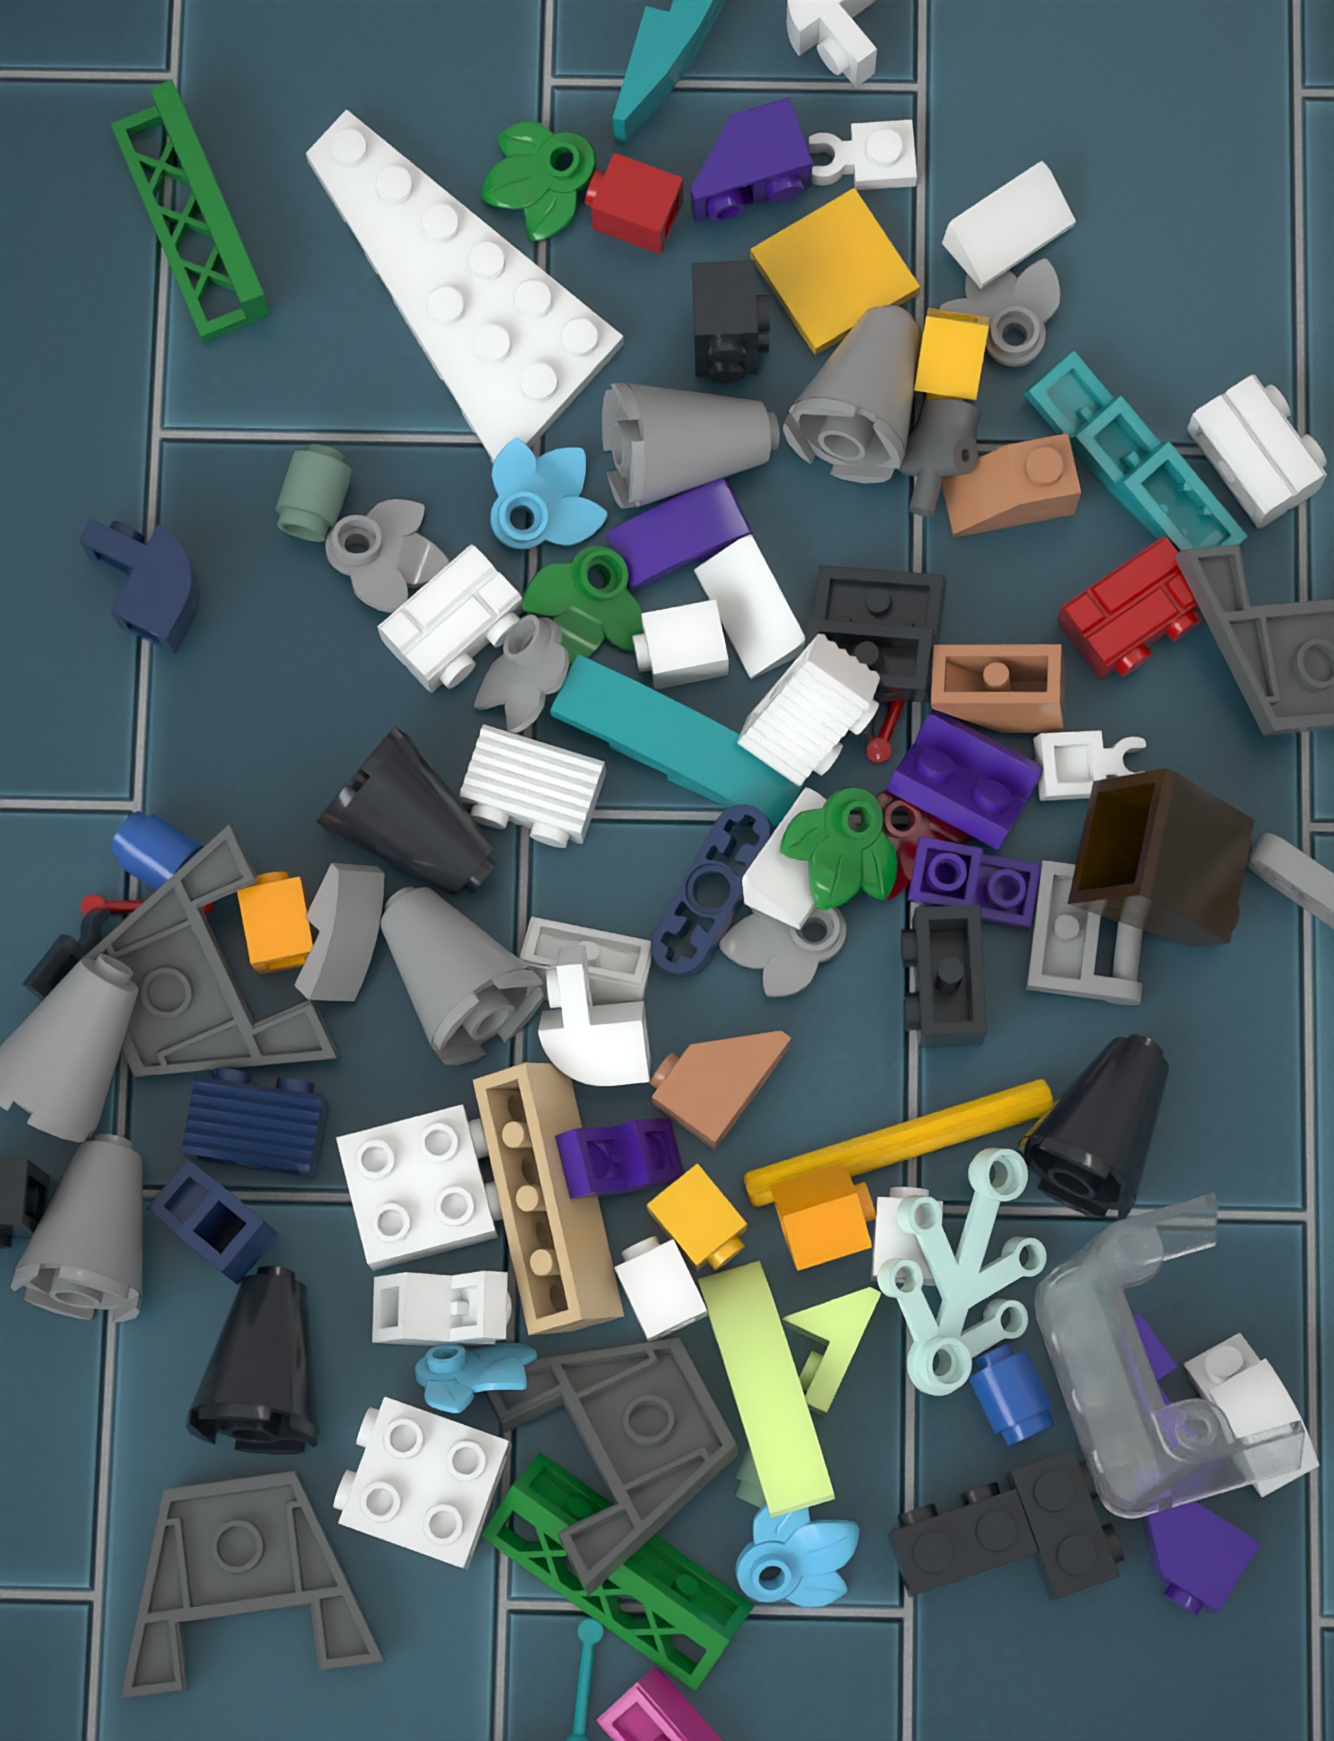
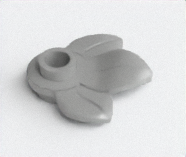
(1013, 305)
(394, 557)
(526, 672)
(782, 950)

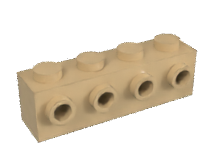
(553, 1240)

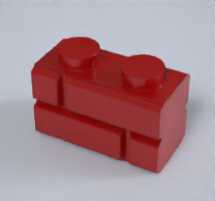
(1131, 611)

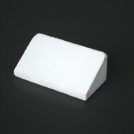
(1009, 225)
(751, 607)
(781, 883)
(616, 962)

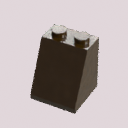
(1162, 857)

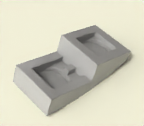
(348, 919)

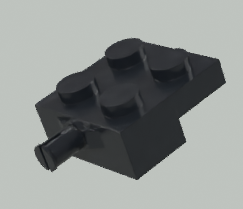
(884, 622)

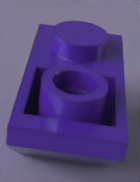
(753, 161)

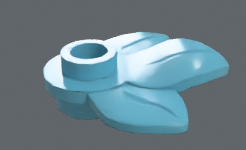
(548, 492)
(455, 1374)
(804, 1551)

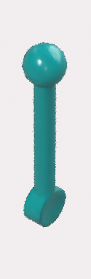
(590, 1633)

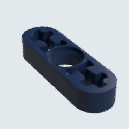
(674, 924)

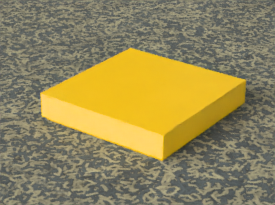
(833, 270)

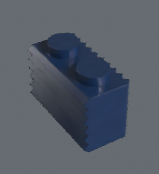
(255, 1124)

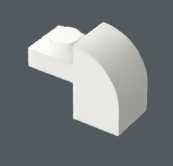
(839, 38)
(588, 1041)
(441, 1308)
(1249, 1397)

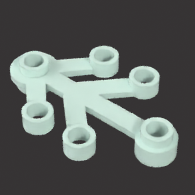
(960, 1277)

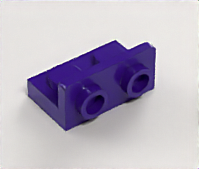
(965, 779)

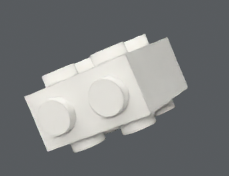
(420, 1186)
(422, 1482)

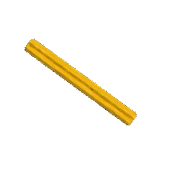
(910, 1137)

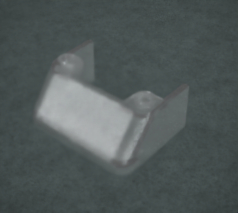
(1134, 1444)

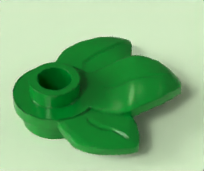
(530, 177)
(581, 610)
(837, 855)

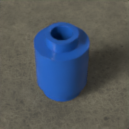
(152, 848)
(1011, 1394)

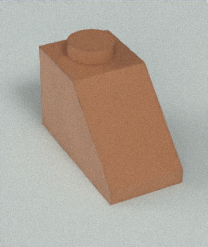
(1014, 487)
(1001, 686)
(716, 1082)

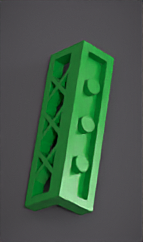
(208, 198)
(670, 1586)

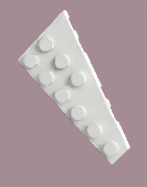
(482, 311)

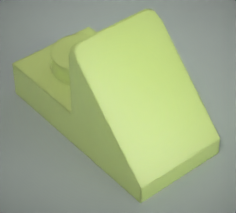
(839, 1327)

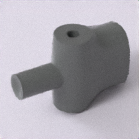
(938, 448)

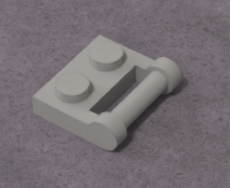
(1067, 943)

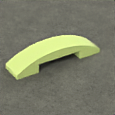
(766, 1389)

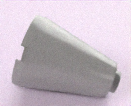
(861, 399)
(680, 439)
(457, 975)
(69, 1048)
(90, 1236)

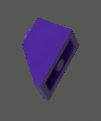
(1196, 1555)

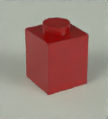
(635, 202)

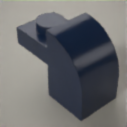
(161, 583)
(213, 1221)

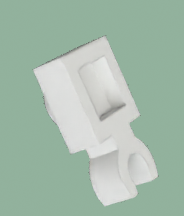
(877, 155)
(1076, 760)

